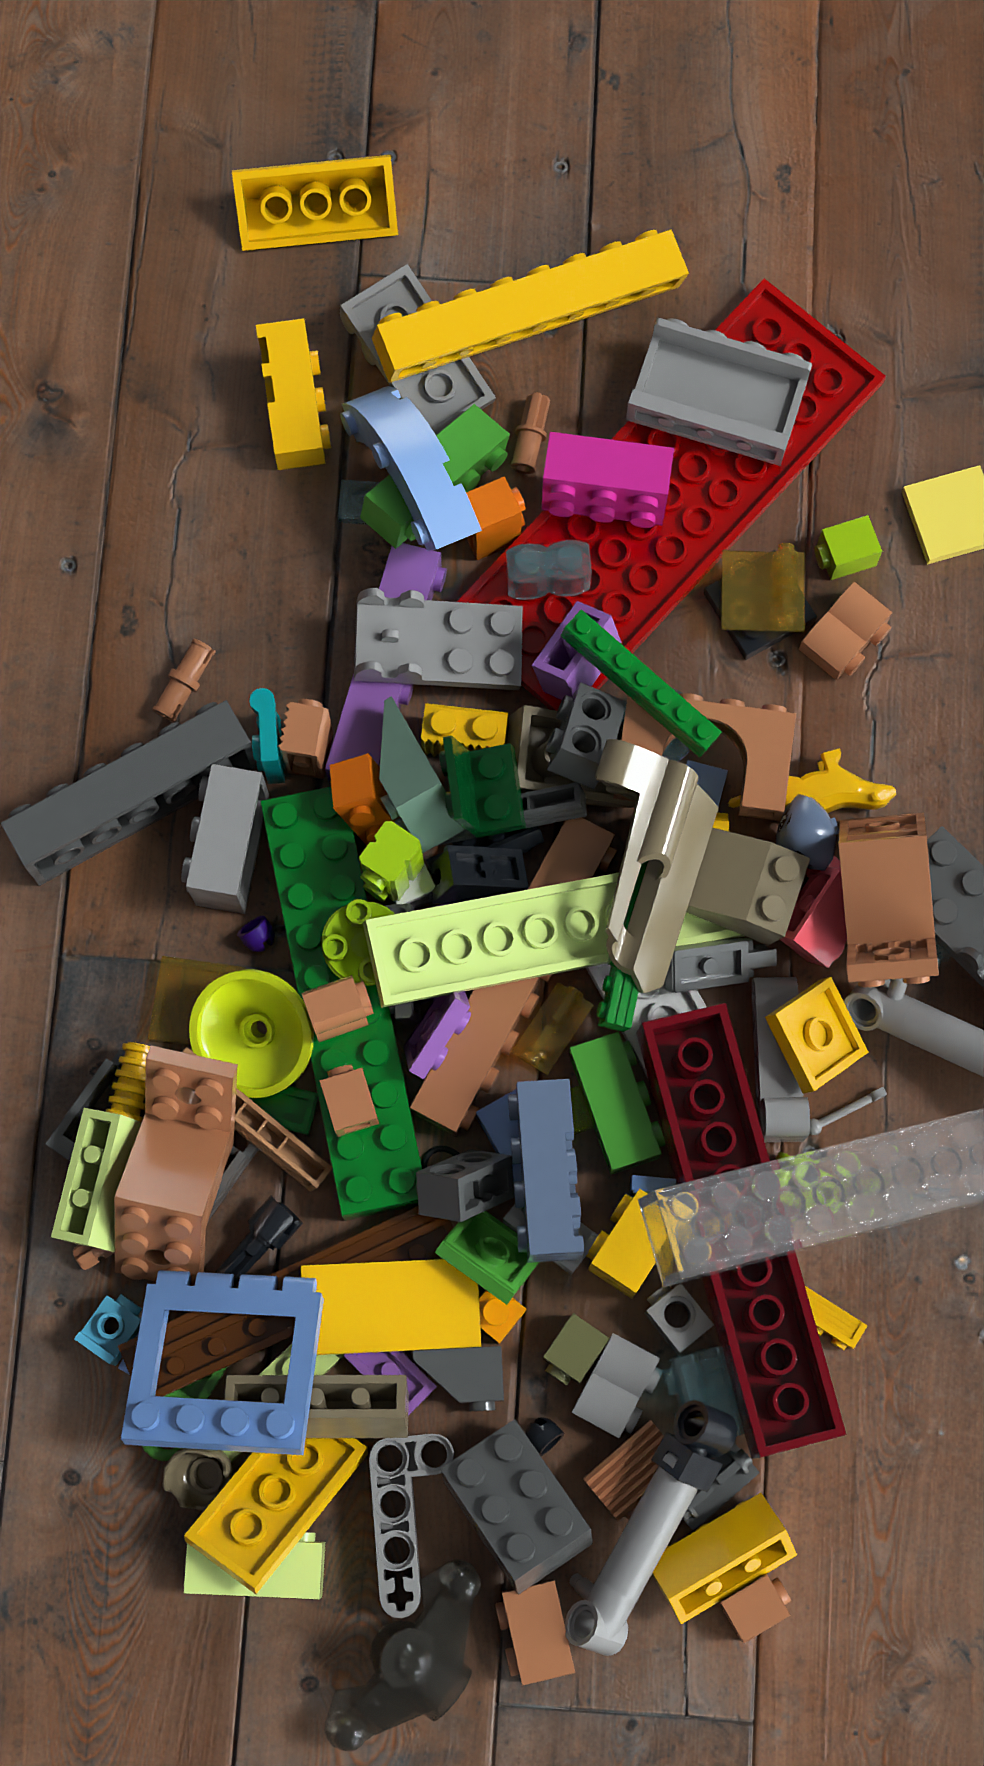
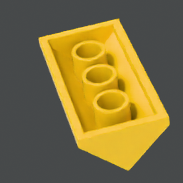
(315, 202)

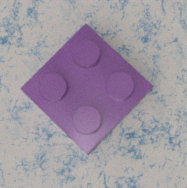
(427, 1043)

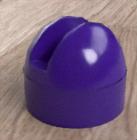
(255, 933)

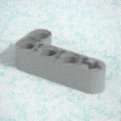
(779, 1100)
(405, 1524)

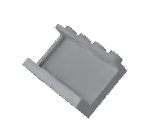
(719, 390)

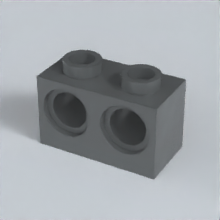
(585, 726)
(465, 1185)

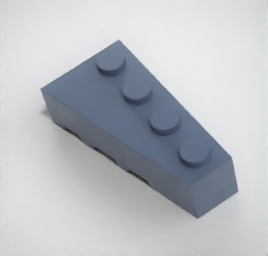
(547, 1171)

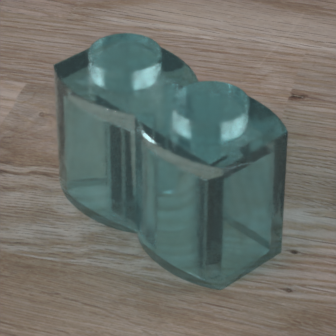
(559, 569)

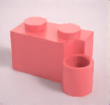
(818, 917)

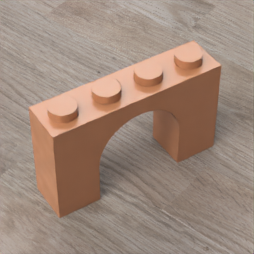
(759, 734)

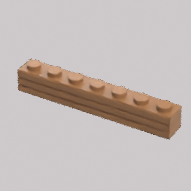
(277, 1142)

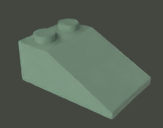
(412, 784)

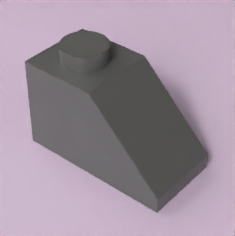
(466, 1374)

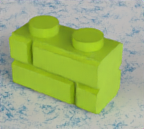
(391, 862)

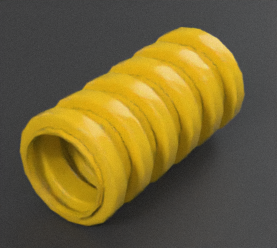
(131, 1082)

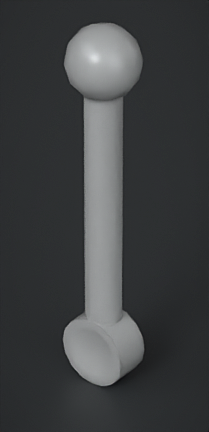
(816, 1125)

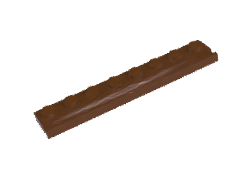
(212, 1341)

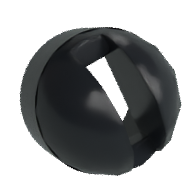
(544, 1434)

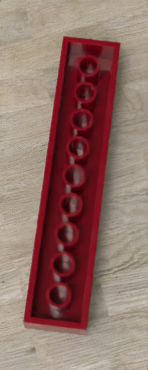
(762, 1306)

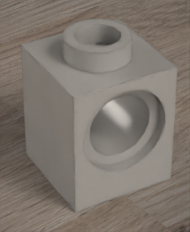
(695, 1326)

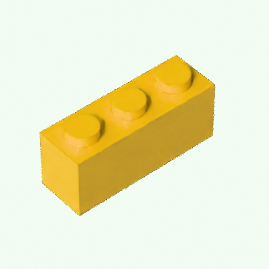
(722, 1557)

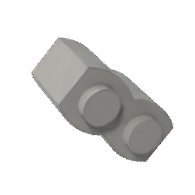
(617, 1385)

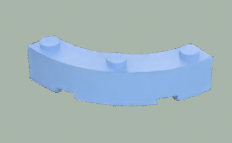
(414, 459)

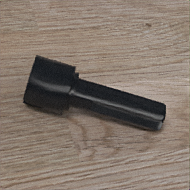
(269, 1228)

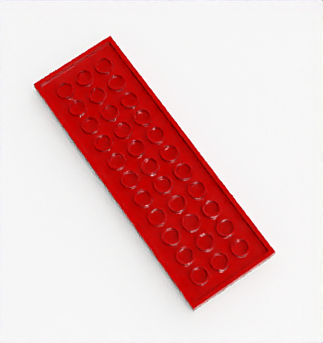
(710, 497)

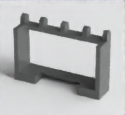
(63, 1144)

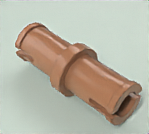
(184, 680)

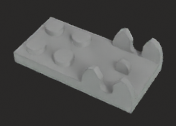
(437, 393)
(437, 642)

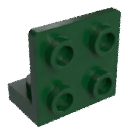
(482, 788)

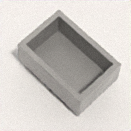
(225, 838)

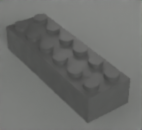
(127, 793)

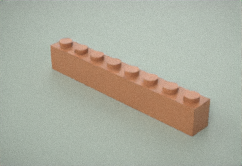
(451, 1090)

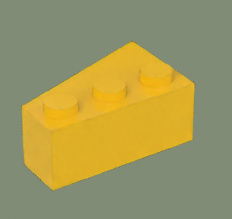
(291, 394)

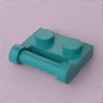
(266, 742)

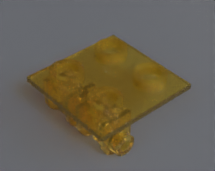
(763, 590)

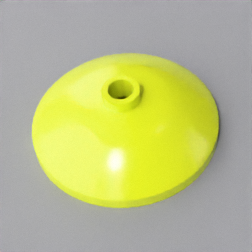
(226, 1030)

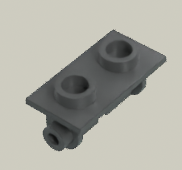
(731, 1478)

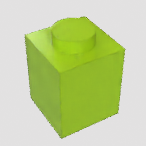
(848, 548)

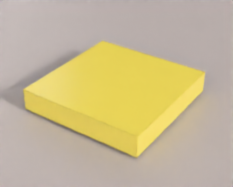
(948, 513)

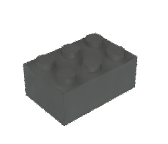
(517, 1506)

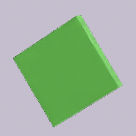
(488, 1255)

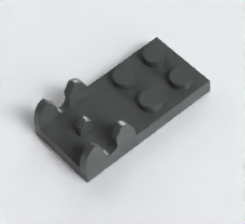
(957, 901)

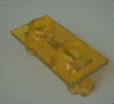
(552, 1028)

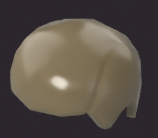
(197, 1476)

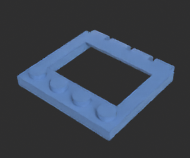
(223, 1423)

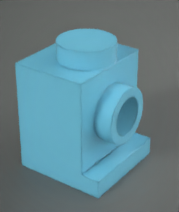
(105, 1345)

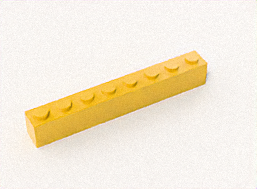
(528, 305)

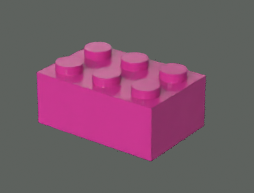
(606, 479)

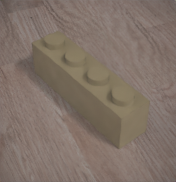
(339, 1403)

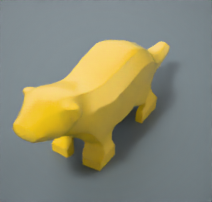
(835, 787)

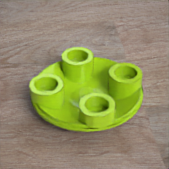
(345, 940)

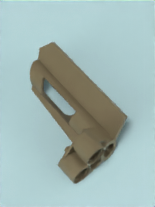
(669, 832)

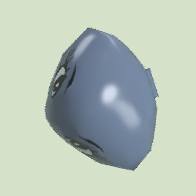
(808, 831)

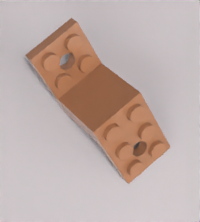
(887, 899)
(175, 1164)

